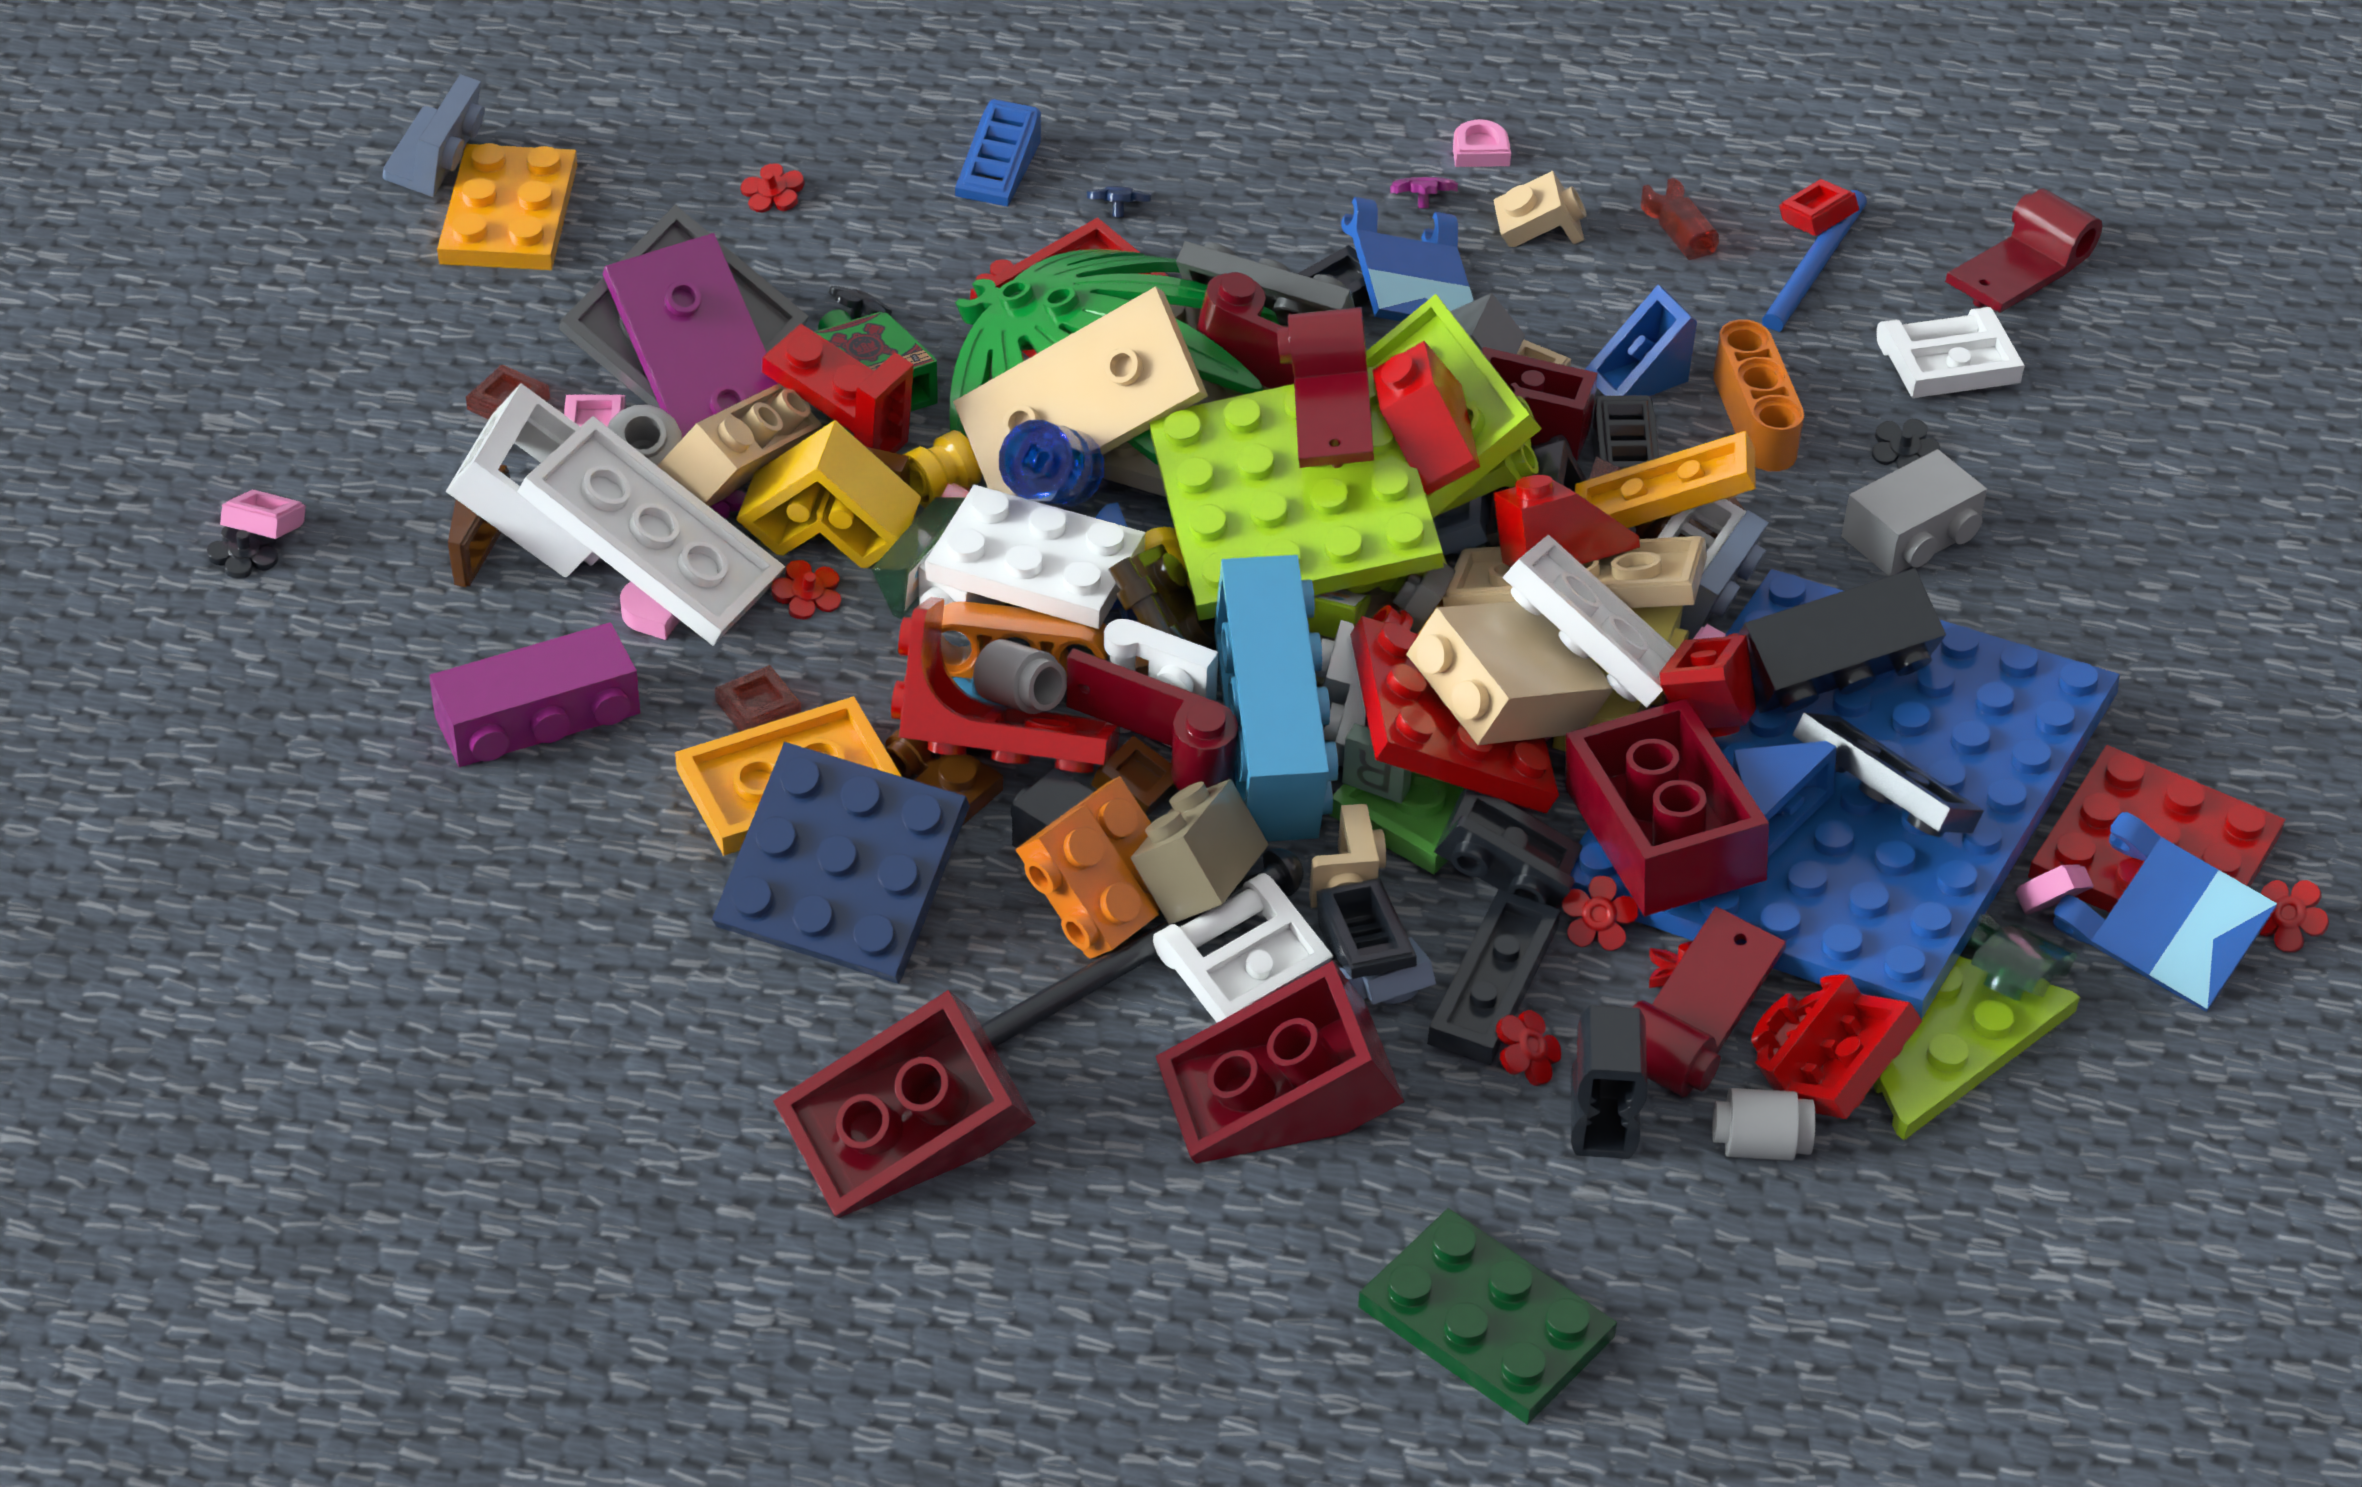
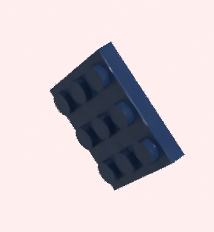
(841, 862)

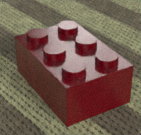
(1666, 807)

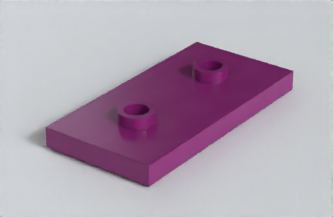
(689, 328)

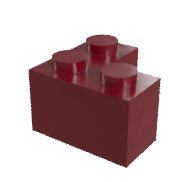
(1555, 393)

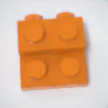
(1088, 869)

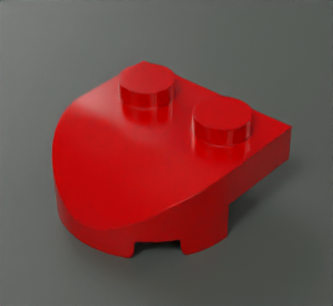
(1831, 1043)

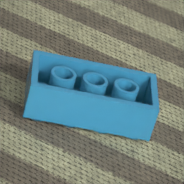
(1272, 690)

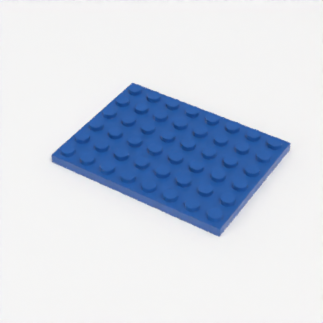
(1858, 881)

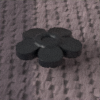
(859, 301)
(1902, 445)
(241, 550)

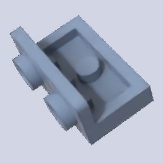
(437, 139)
(1717, 586)

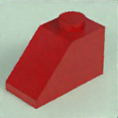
(1427, 416)
(1545, 508)
(1714, 680)

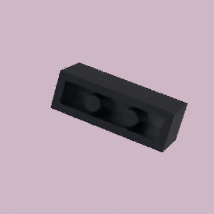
(1842, 642)

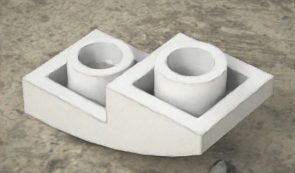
(1343, 687)

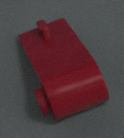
(2044, 245)
(1235, 323)
(1329, 386)
(1196, 727)
(1705, 1001)

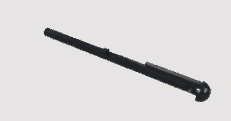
(1279, 864)

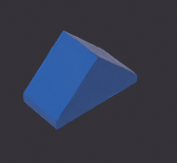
(1648, 350)
(1787, 783)

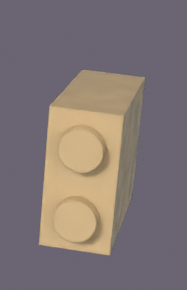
(1507, 673)

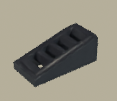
(1624, 430)
(1364, 929)

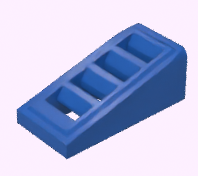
(1000, 149)

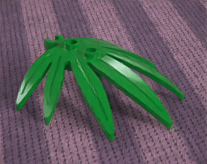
(1065, 296)

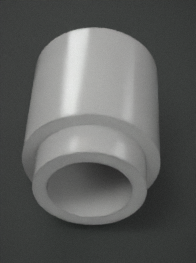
(1019, 677)
(1764, 1124)

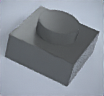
(1422, 594)

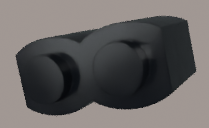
(1608, 1082)

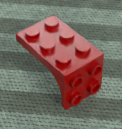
(951, 720)

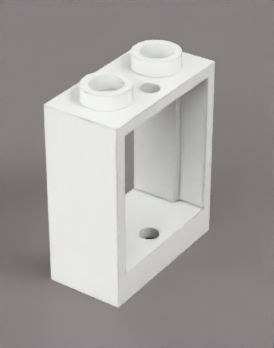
(494, 497)

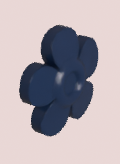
(1118, 196)

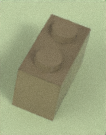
(1199, 850)

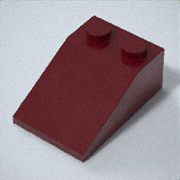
(1281, 1071)
(904, 1107)

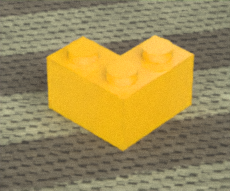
(830, 489)

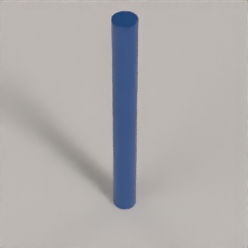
(1809, 270)

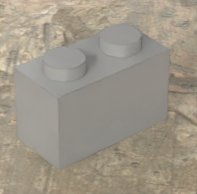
(1914, 513)

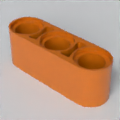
(1758, 393)
(991, 622)

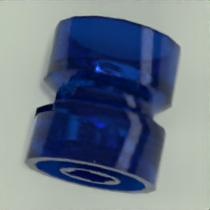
(1051, 463)

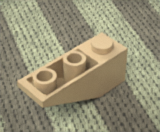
(738, 441)

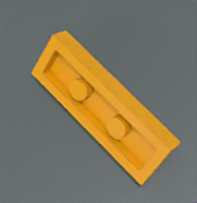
(1675, 481)

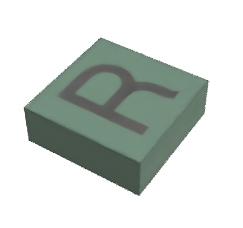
(1368, 774)

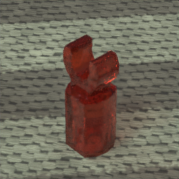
(1680, 220)

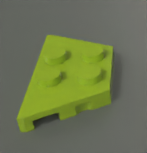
(1963, 1042)

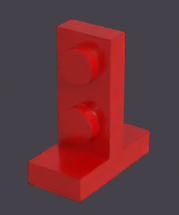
(862, 400)

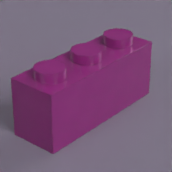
(535, 694)

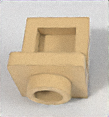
(1538, 208)
(1359, 856)

